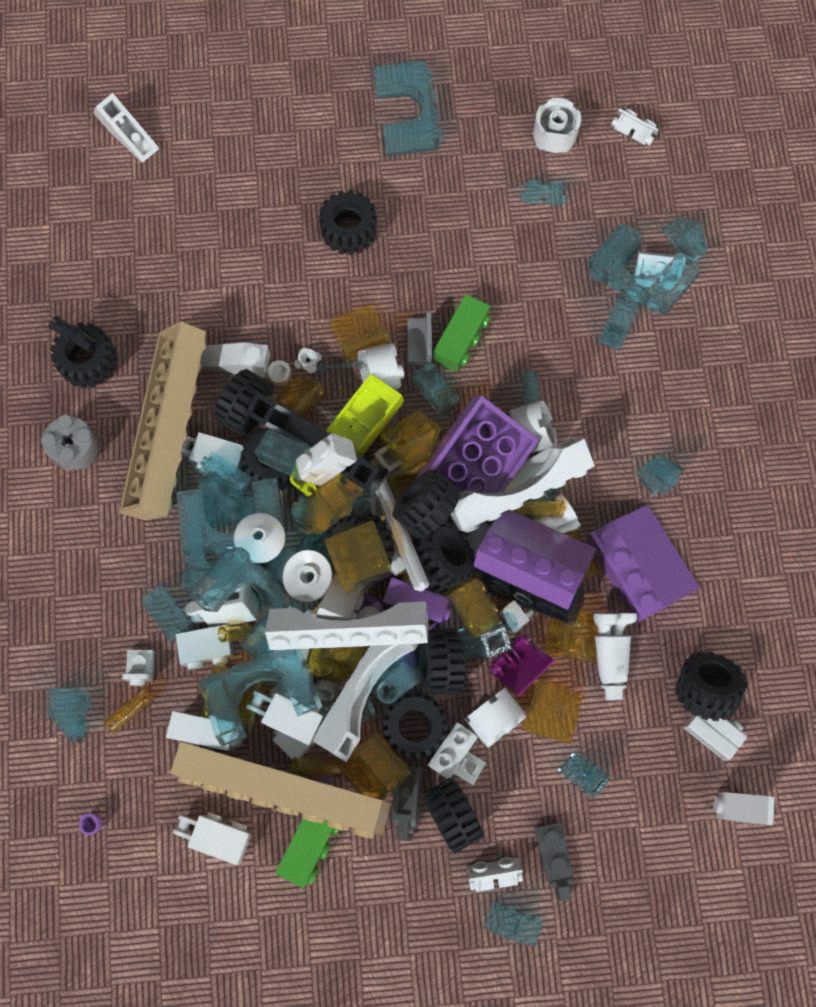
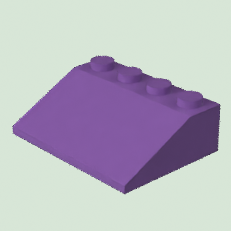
(482, 449)
(534, 558)
(641, 563)

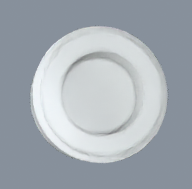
(279, 372)

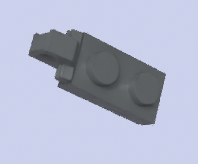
(407, 804)
(555, 858)

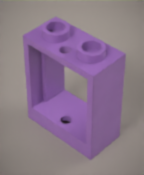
(437, 605)

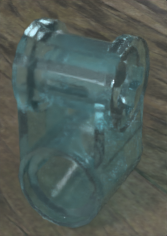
(398, 678)

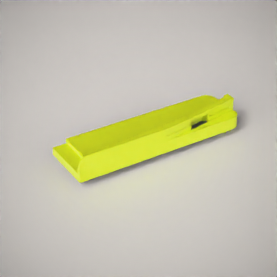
(361, 419)

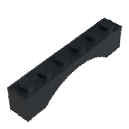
(291, 424)

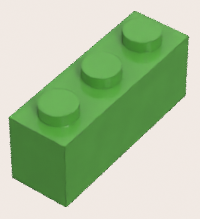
(462, 333)
(304, 852)

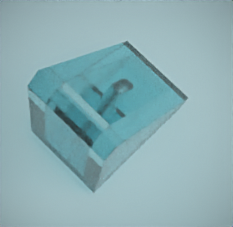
(687, 236)
(584, 775)
(513, 924)

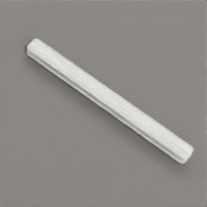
(402, 539)

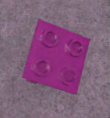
(521, 666)

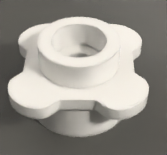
(304, 354)

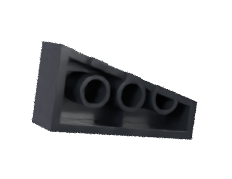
(510, 592)

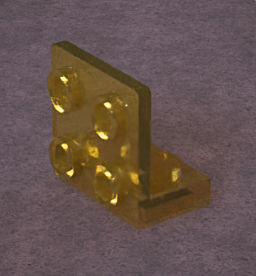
(358, 331)
(357, 555)
(474, 607)
(574, 640)

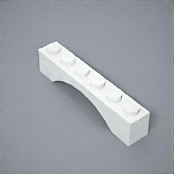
(564, 462)
(398, 625)
(341, 727)

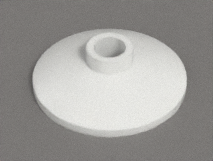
(271, 542)
(297, 571)

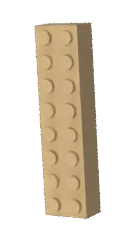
(163, 422)
(275, 787)

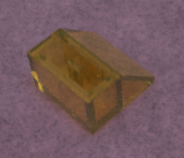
(326, 503)
(335, 663)

